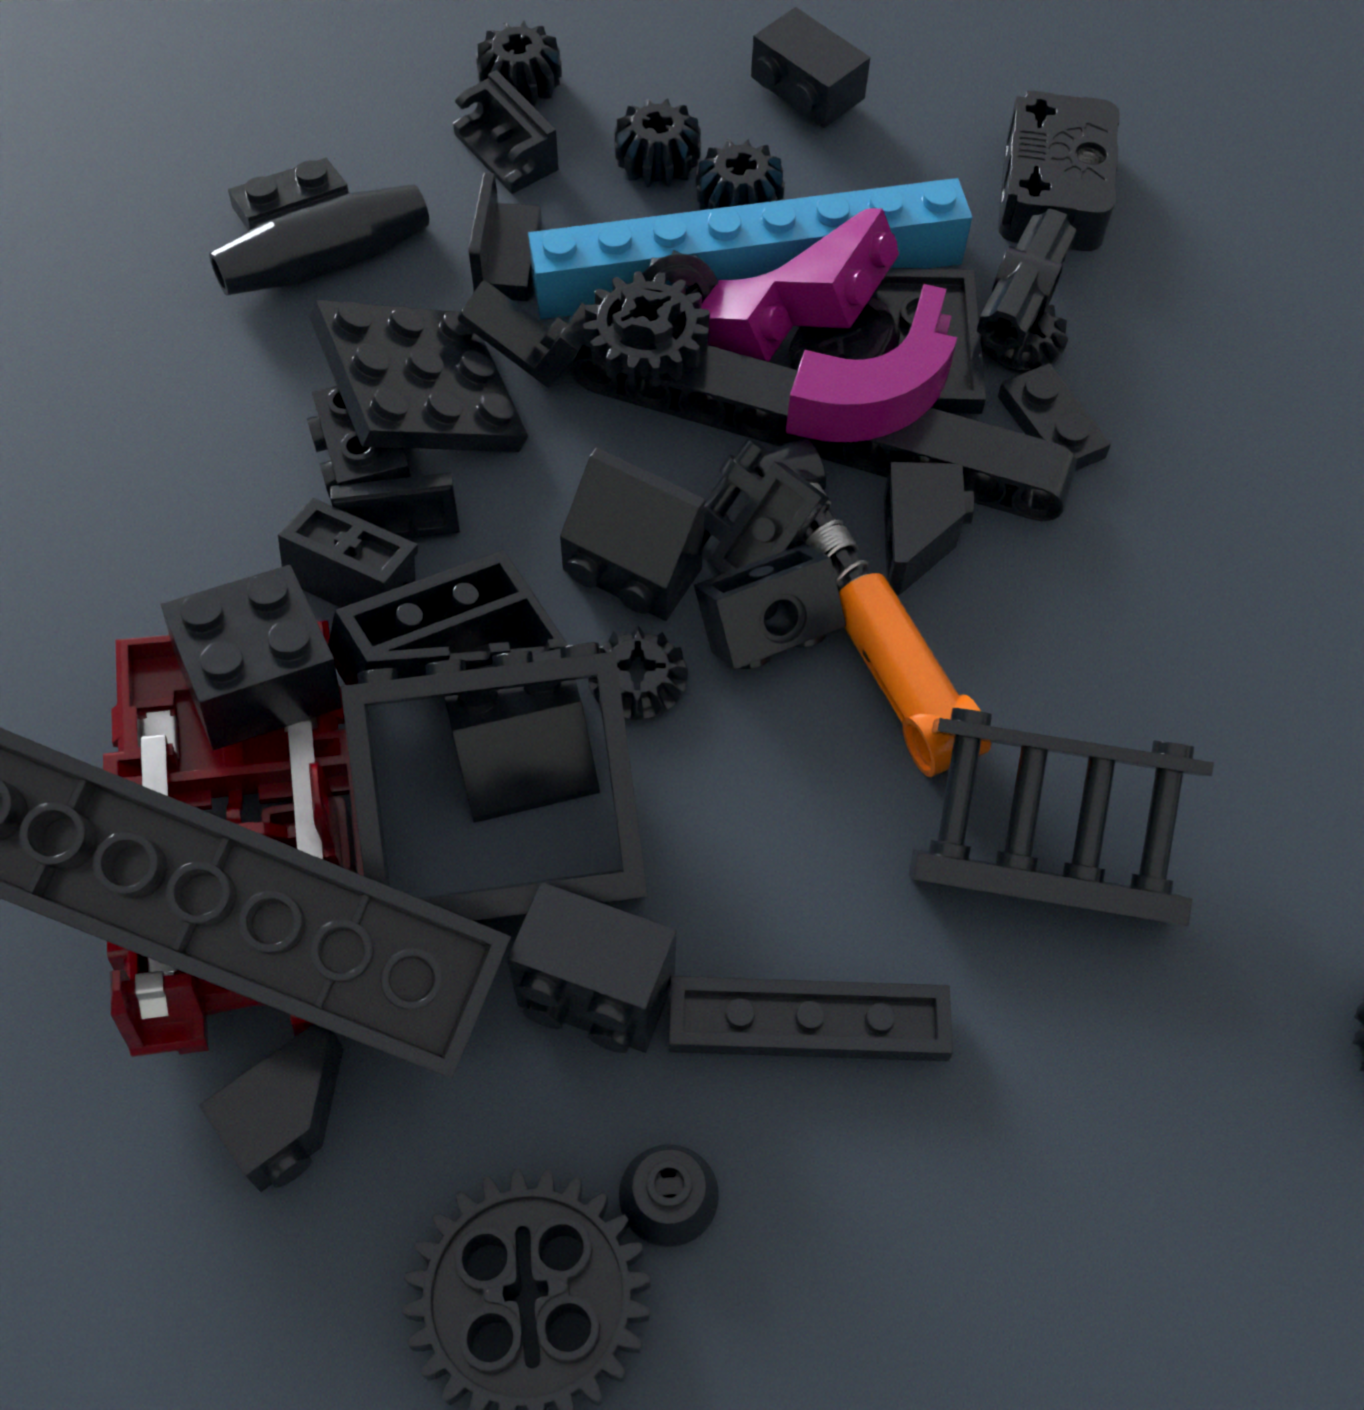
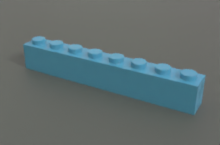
(743, 240)

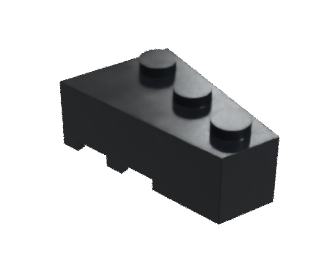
(448, 616)

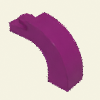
(878, 395)

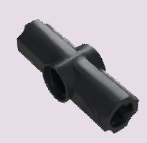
(1026, 281)

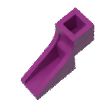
(815, 289)

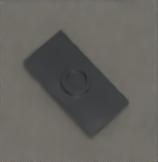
(403, 505)

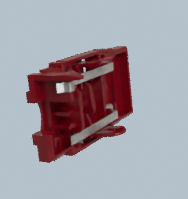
(169, 752)

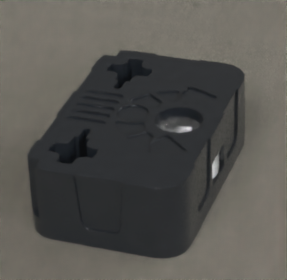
(1060, 159)

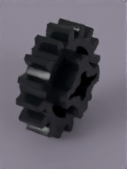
(646, 328)

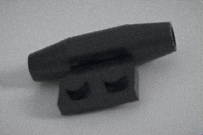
(309, 226)

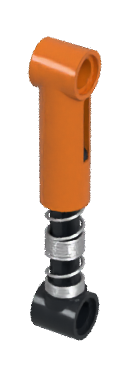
(881, 627)

